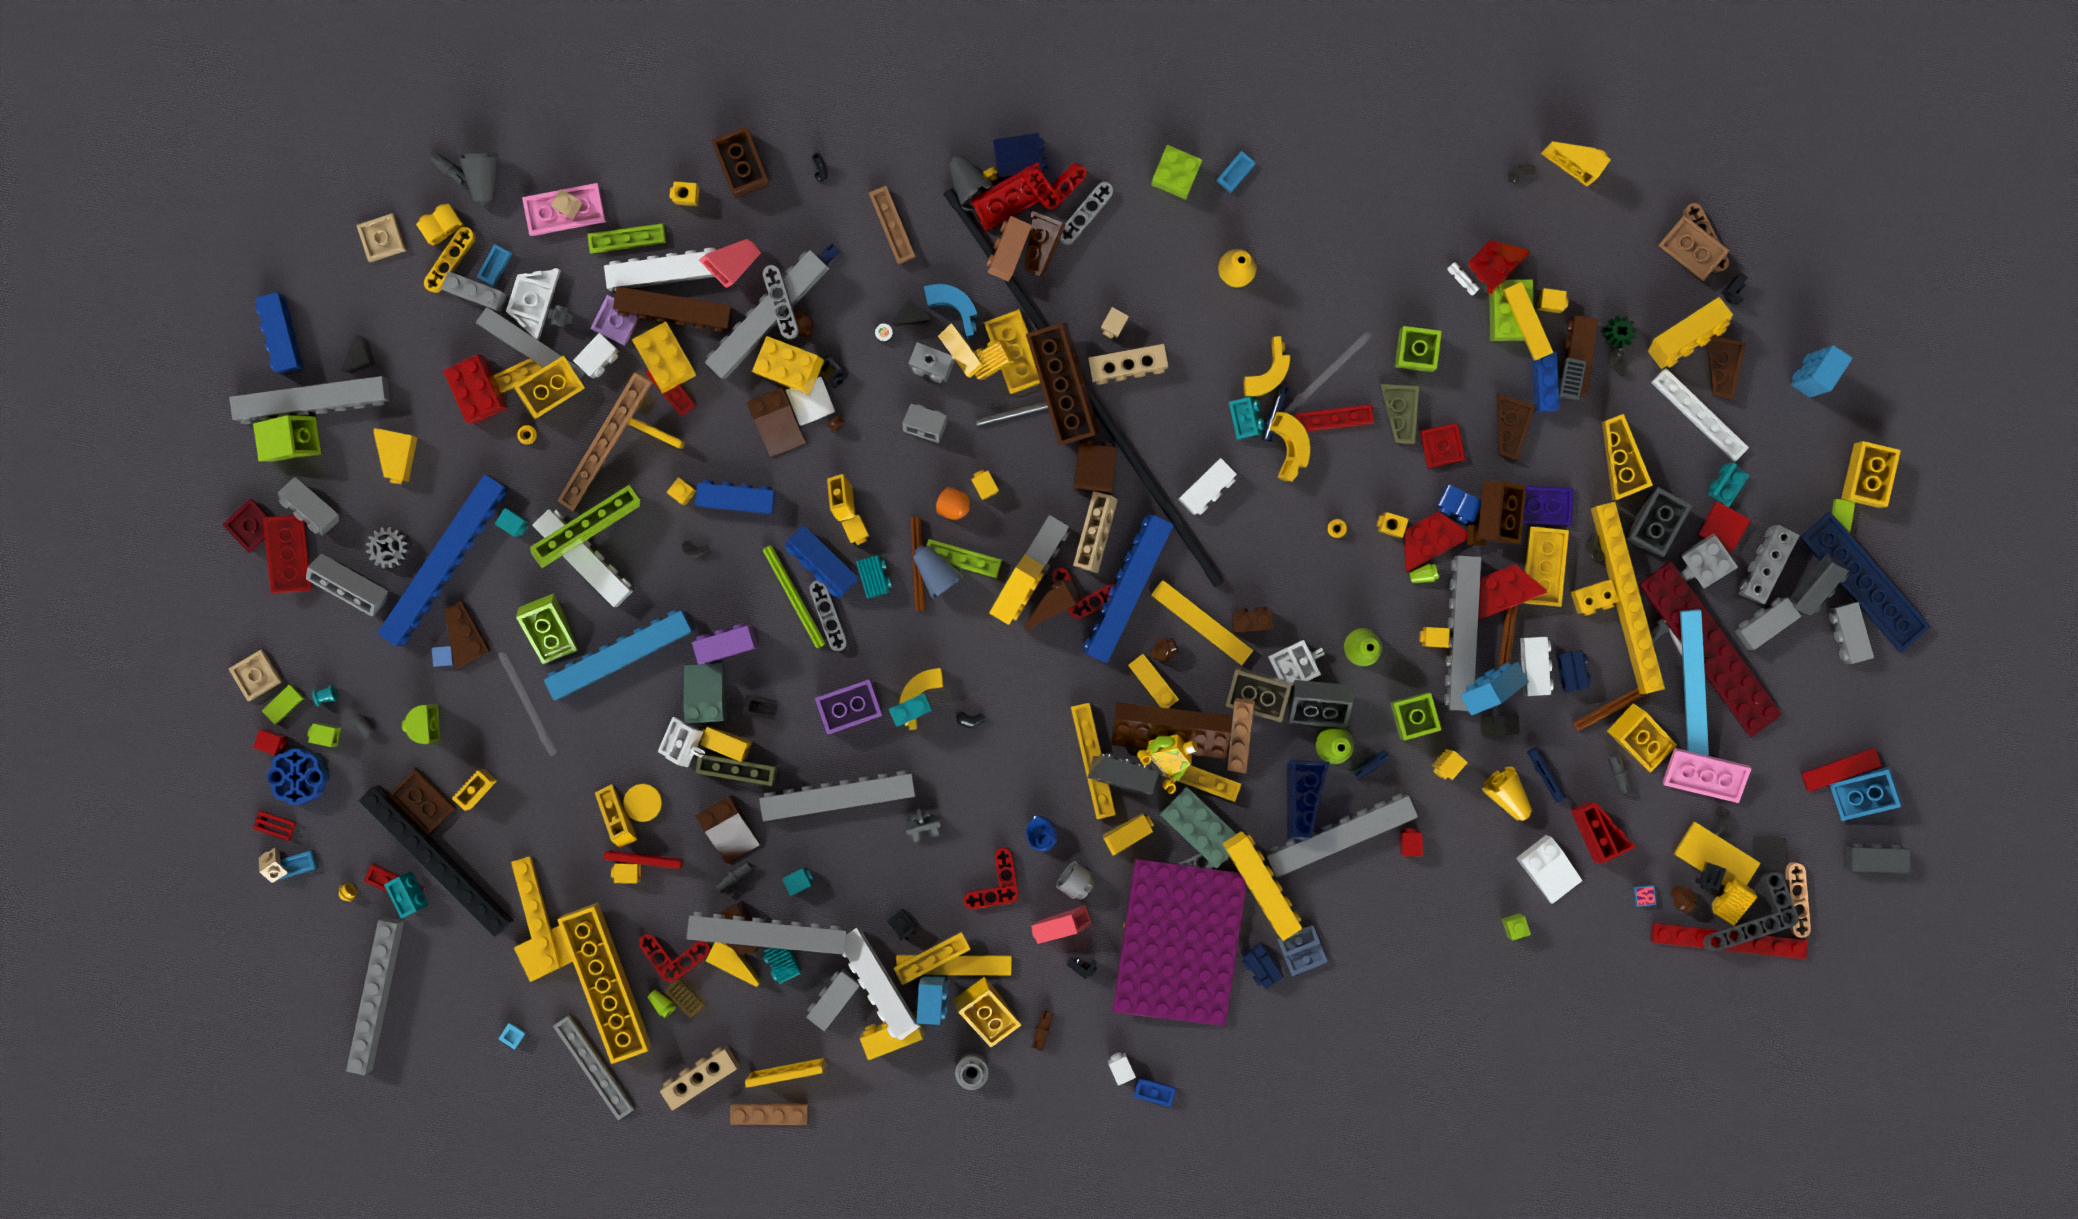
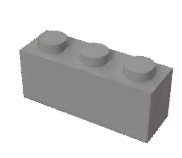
(474, 292)
(308, 507)
(1047, 542)
(1767, 623)
(1850, 633)
(832, 999)

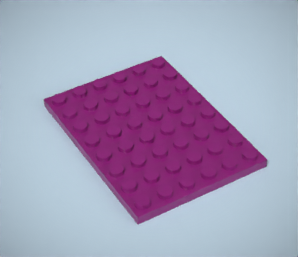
(1179, 942)

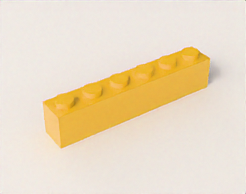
(1262, 885)

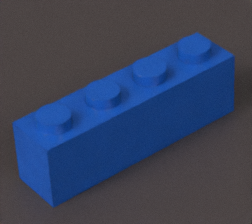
(279, 333)
(735, 498)
(821, 562)

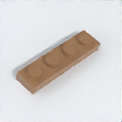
(892, 225)
(1241, 735)
(768, 1114)

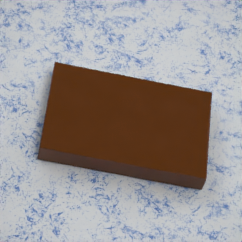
(422, 801)

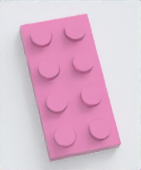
(545, 219)
(1706, 775)

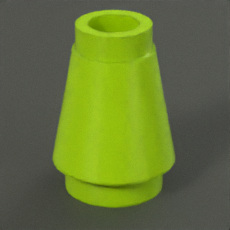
(1424, 574)
(661, 1003)

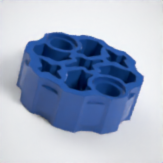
(289, 767)

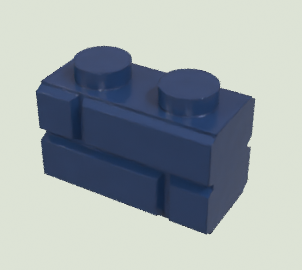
(1573, 670)
(1262, 965)

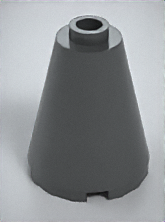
(480, 175)
(967, 180)

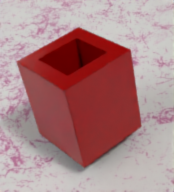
(270, 742)
(1411, 842)

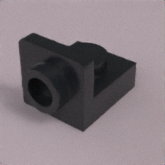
(1734, 287)
(832, 372)
(1711, 877)
(902, 925)
(1078, 966)

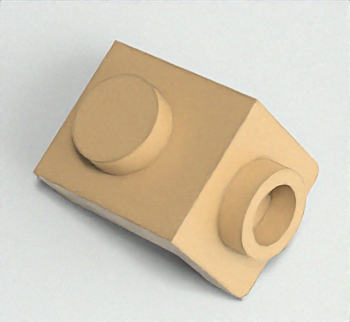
(271, 866)

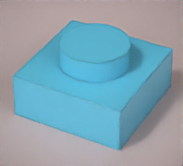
(512, 1035)

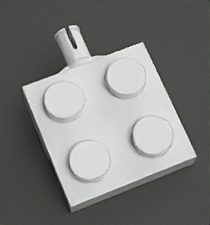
(1296, 662)
(681, 742)

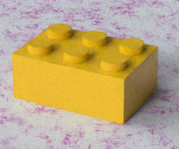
(664, 357)
(788, 365)
(1871, 474)
(1018, 590)
(878, 1041)

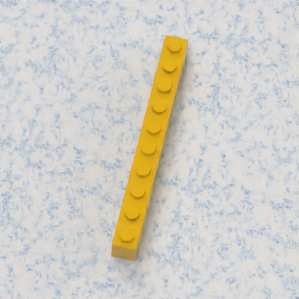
(1630, 604)

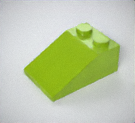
(546, 628)

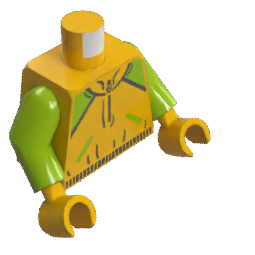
(1170, 756)

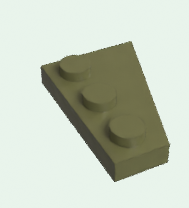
(1402, 409)

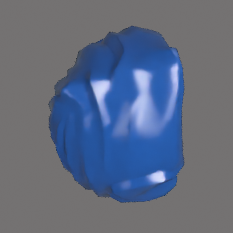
(1041, 833)

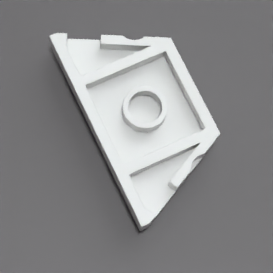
(532, 299)

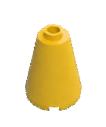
(1237, 268)
(1508, 793)

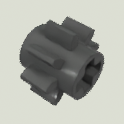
(560, 316)

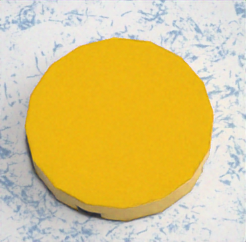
(643, 802)

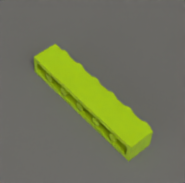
(585, 526)

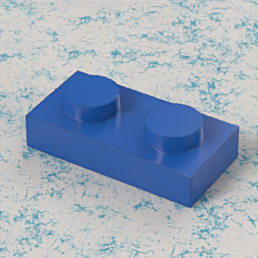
(1154, 1092)

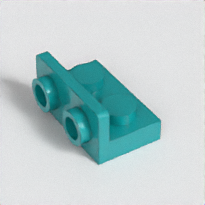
(1247, 417)
(1728, 484)
(406, 894)

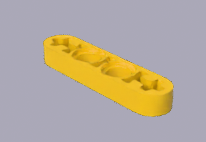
(446, 257)

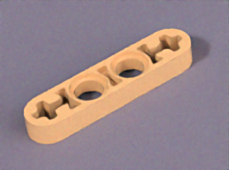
(1799, 899)

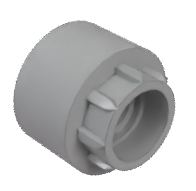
(1075, 881)
(975, 1081)

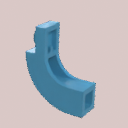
(951, 296)

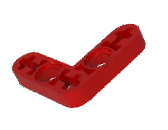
(1053, 190)
(1084, 612)
(1003, 885)
(668, 962)

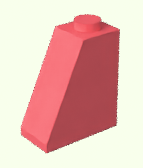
(731, 261)
(1061, 925)

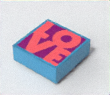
(1644, 895)

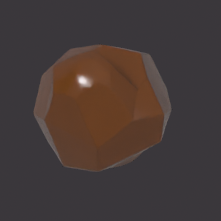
(804, 323)
(1164, 649)
(1684, 899)

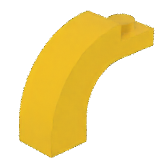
(1261, 385)
(1296, 442)
(923, 681)

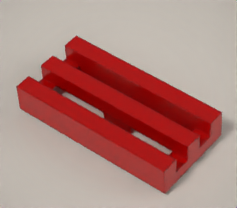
(259, 820)

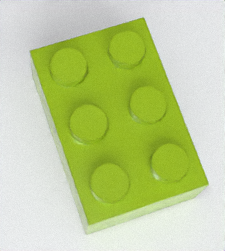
(1502, 321)

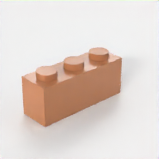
(1008, 248)

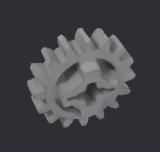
(392, 542)

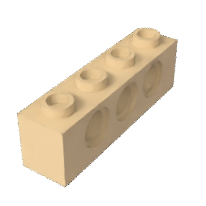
(1156, 353)
(1095, 532)
(677, 1097)

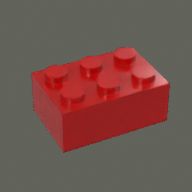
(475, 389)

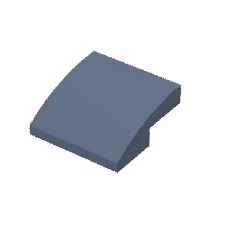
(1302, 951)

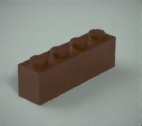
(1581, 345)

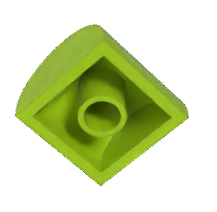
(423, 724)

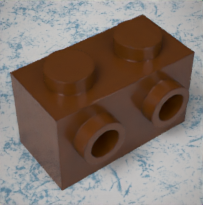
(1252, 621)

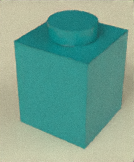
(512, 523)
(798, 880)

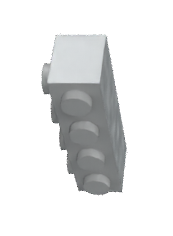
(1768, 564)
(346, 585)

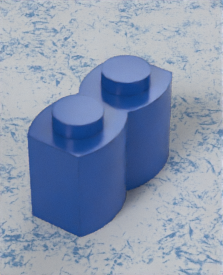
(1459, 504)

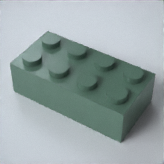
(1198, 825)

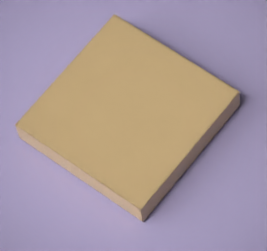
(381, 237)
(255, 675)

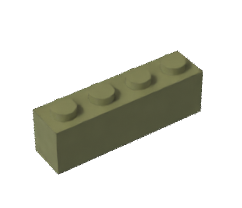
(732, 769)

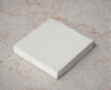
(811, 407)

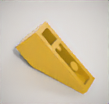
(1153, 682)
(615, 817)
(733, 963)

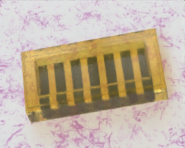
(684, 998)

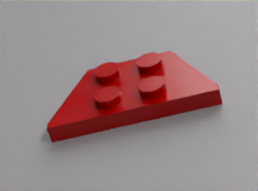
(1496, 263)
(1430, 538)
(1505, 590)

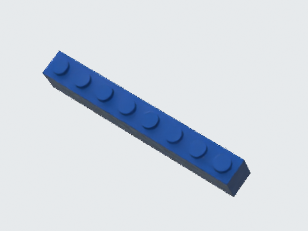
(1128, 588)

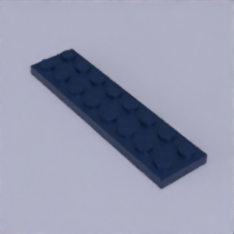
(1867, 583)

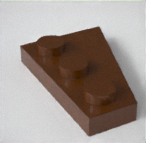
(1043, 241)
(1725, 365)
(1513, 423)
(464, 635)

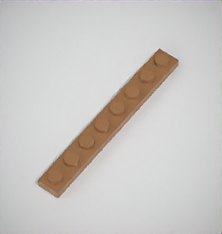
(604, 441)

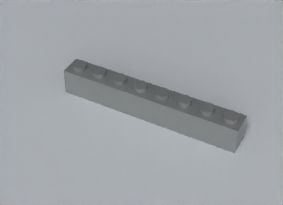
(762, 319)
(310, 399)
(1463, 629)
(838, 796)
(1341, 835)
(766, 934)
(375, 995)

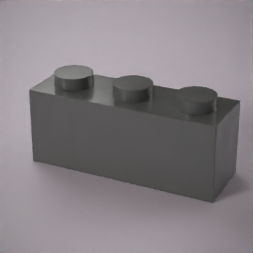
(1877, 858)

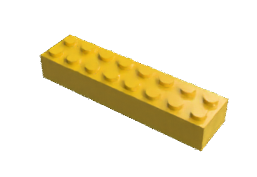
(604, 983)

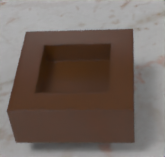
(1472, 536)

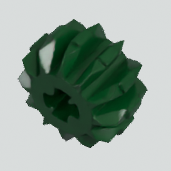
(1626, 335)

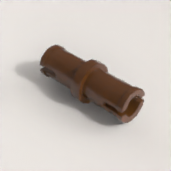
(1042, 1030)

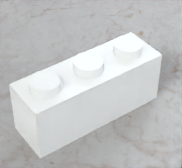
(1208, 487)
(1536, 665)

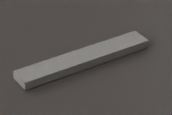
(520, 340)
(594, 1067)

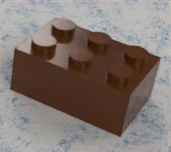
(740, 162)
(1501, 512)

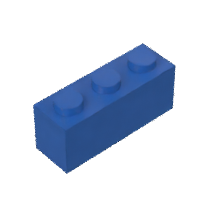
(1546, 384)

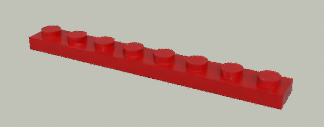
(1764, 945)

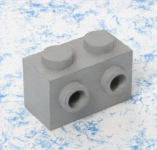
(924, 423)

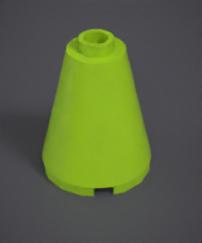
(1356, 647)
(1328, 742)

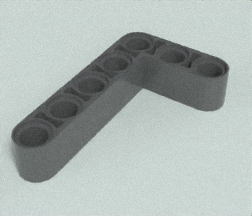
(1759, 924)

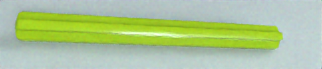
(793, 596)

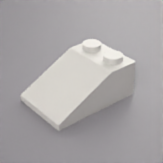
(1549, 868)

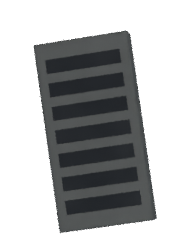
(1572, 378)

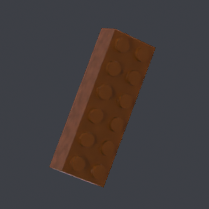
(1062, 383)
(1139, 724)

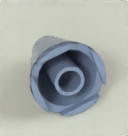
(935, 571)

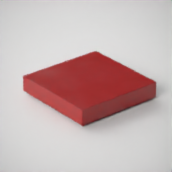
(1442, 445)
(1725, 524)

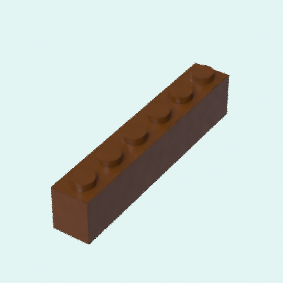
(672, 308)

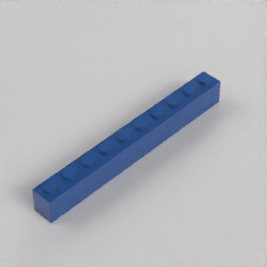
(443, 560)

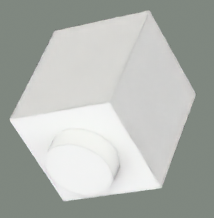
(1121, 1068)

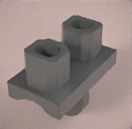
(923, 822)

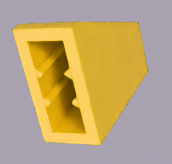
(395, 454)
(726, 743)
(1128, 833)

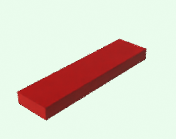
(1336, 418)
(1841, 769)
(643, 859)

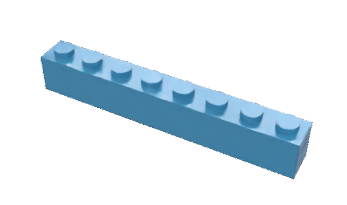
(618, 655)

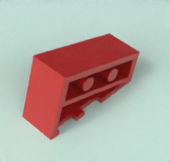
(1600, 833)

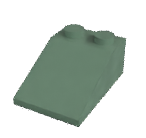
(704, 693)

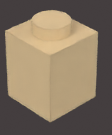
(566, 204)
(1114, 323)

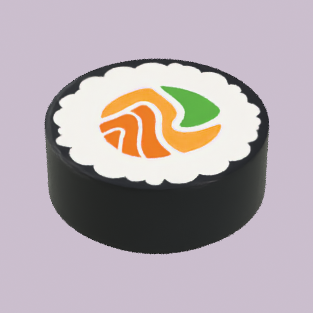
(884, 332)

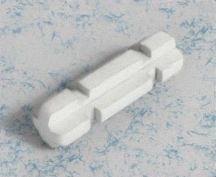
(1462, 277)

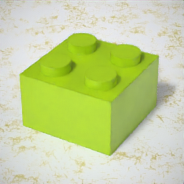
(1176, 172)
(1418, 349)
(1415, 716)

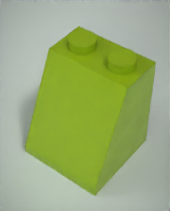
(287, 438)

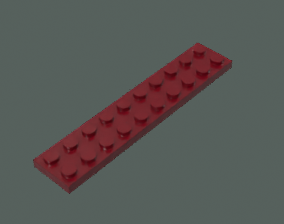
(1722, 663)

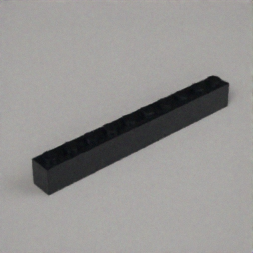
(436, 860)

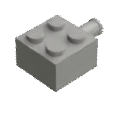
(931, 362)
(1707, 561)

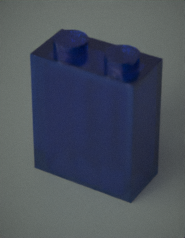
(1018, 153)

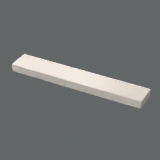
(1700, 415)

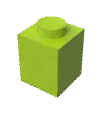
(324, 734)
(1516, 926)

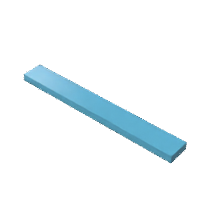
(1694, 681)

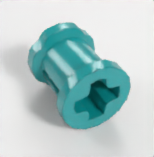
(325, 695)

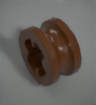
(836, 423)

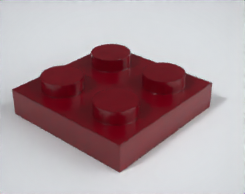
(247, 525)

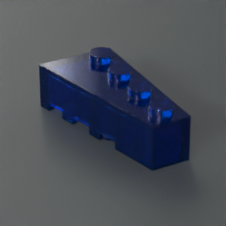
(1304, 792)

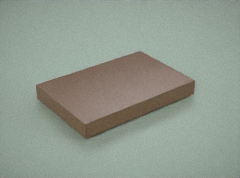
(1693, 248)

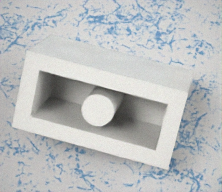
(596, 356)

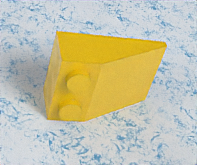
(1578, 161)
(548, 387)
(1642, 737)
(986, 1012)

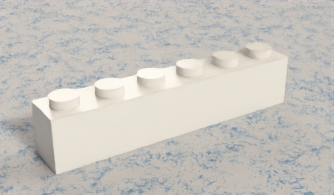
(657, 270)
(587, 562)
(879, 985)

